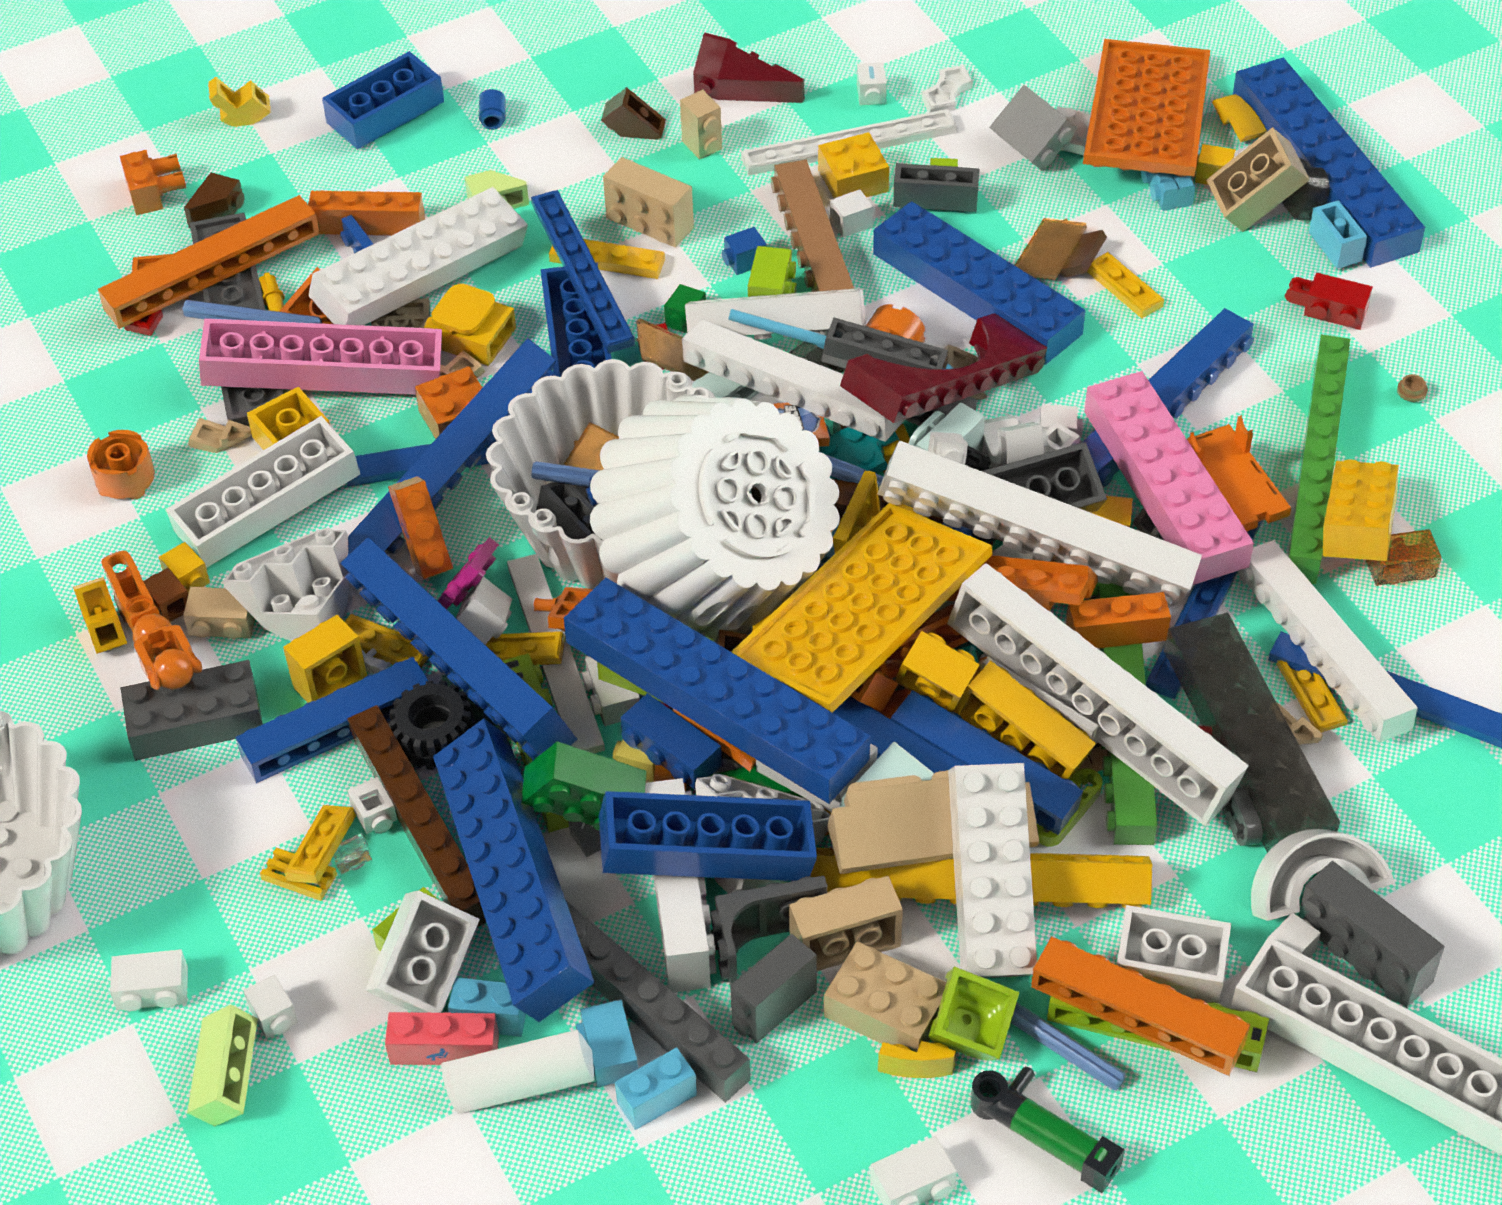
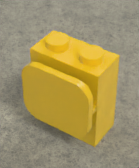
(472, 323)

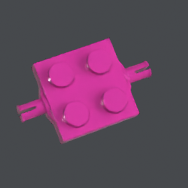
(470, 574)

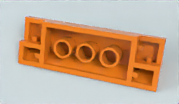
(1045, 580)

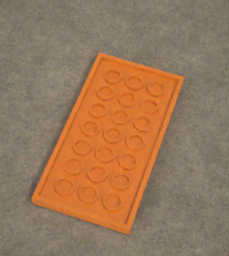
(1147, 108)

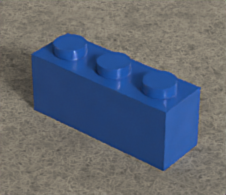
(670, 741)

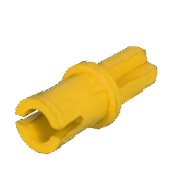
(272, 296)

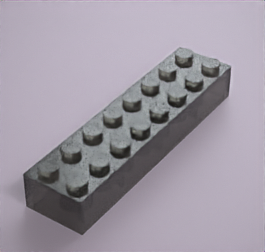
(1247, 721)

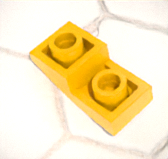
(1241, 116)
(928, 1062)

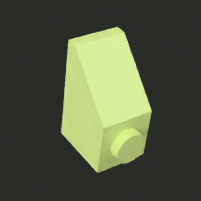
(509, 187)

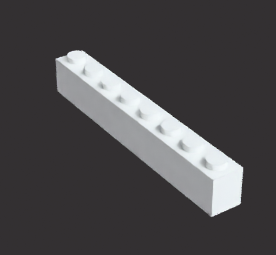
(781, 377)
(1329, 643)

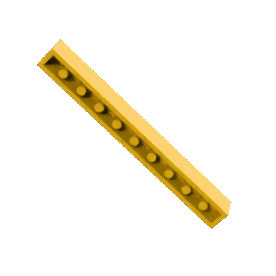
(1054, 877)

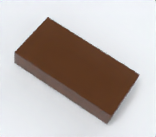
(1084, 253)

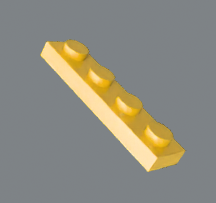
(622, 258)

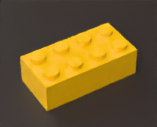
(1360, 510)
(1023, 721)

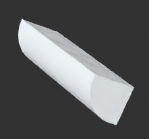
(518, 1071)

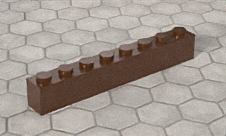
(416, 812)

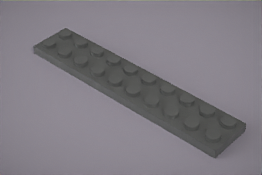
(242, 291)

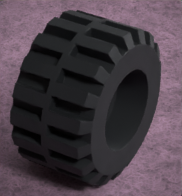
(425, 705)

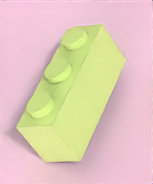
(222, 1065)

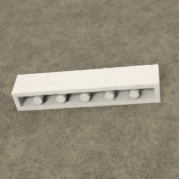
(802, 310)

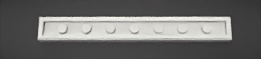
(884, 134)
(561, 678)

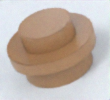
(1412, 388)

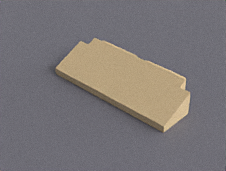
(899, 823)

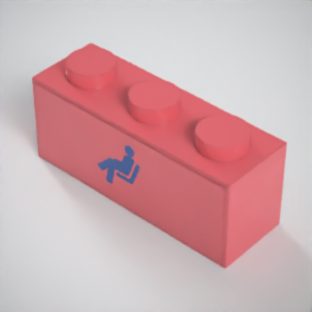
(438, 1037)

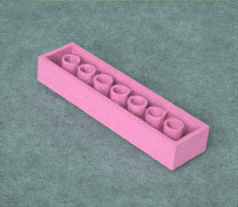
(318, 356)
(1167, 474)

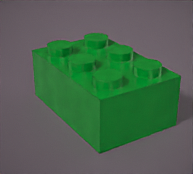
(575, 782)

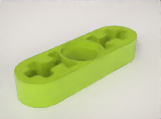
(1089, 796)

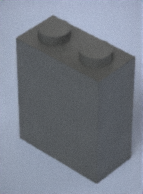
(773, 988)

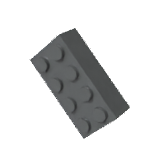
(1059, 474)
(204, 712)
(1371, 934)

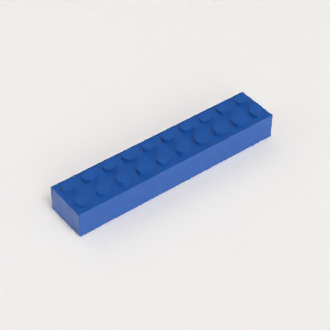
(1296, 113)
(455, 651)
(718, 690)
(512, 872)

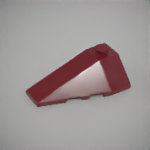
(738, 76)

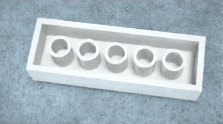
(263, 491)
(992, 870)
(684, 919)

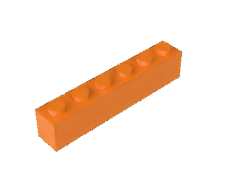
(1140, 1005)

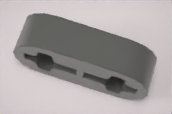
(1243, 819)

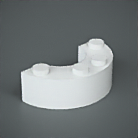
(1010, 440)
(1301, 855)

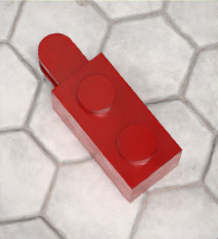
(1331, 299)

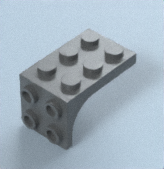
(755, 914)

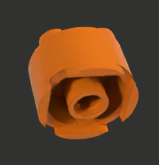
(897, 322)
(121, 465)

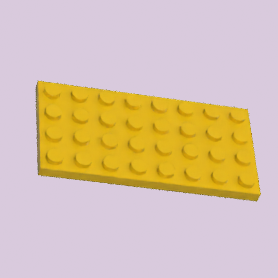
(862, 604)

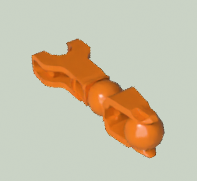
(160, 646)

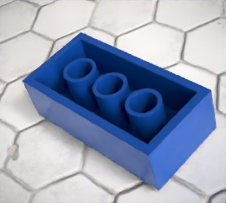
(383, 100)

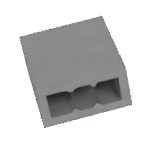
(1033, 128)

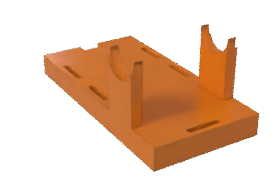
(1239, 475)

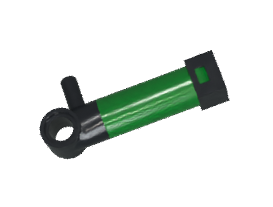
(1092, 1158)

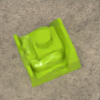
(974, 1015)

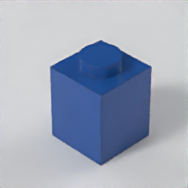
(741, 249)

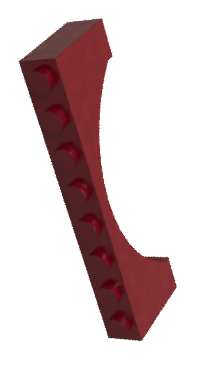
(907, 391)

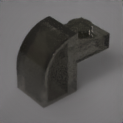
(1310, 195)

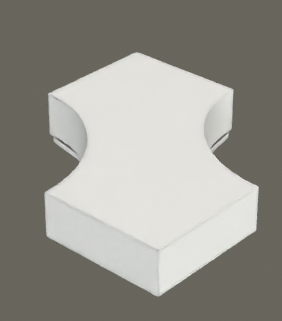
(950, 85)

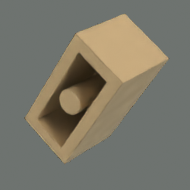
(701, 124)
(216, 614)

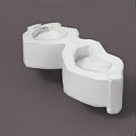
(372, 664)

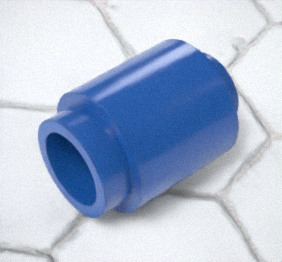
(492, 108)

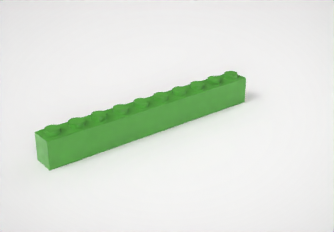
(1318, 455)
(1130, 795)

